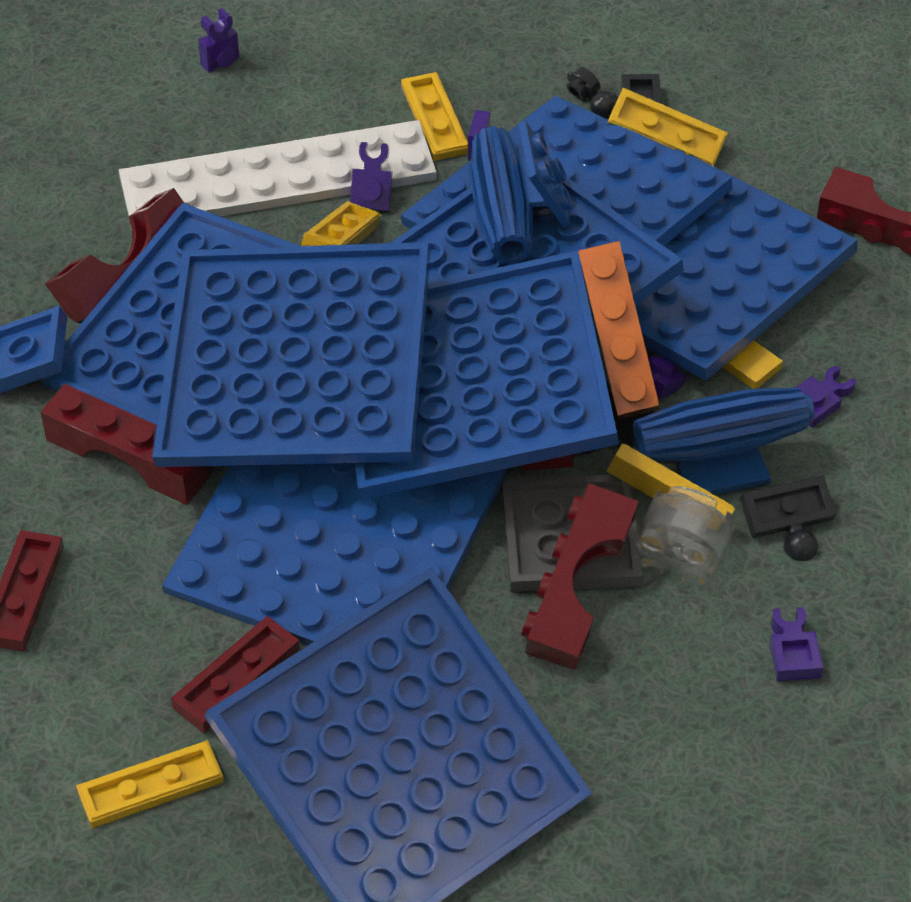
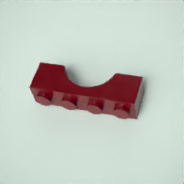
(854, 206)
(88, 280)
(88, 424)
(598, 530)

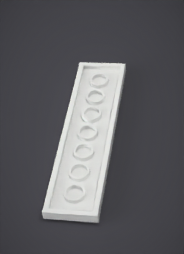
(281, 171)

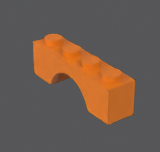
(619, 330)

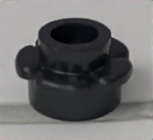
(583, 83)

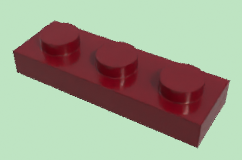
(26, 585)
(238, 666)

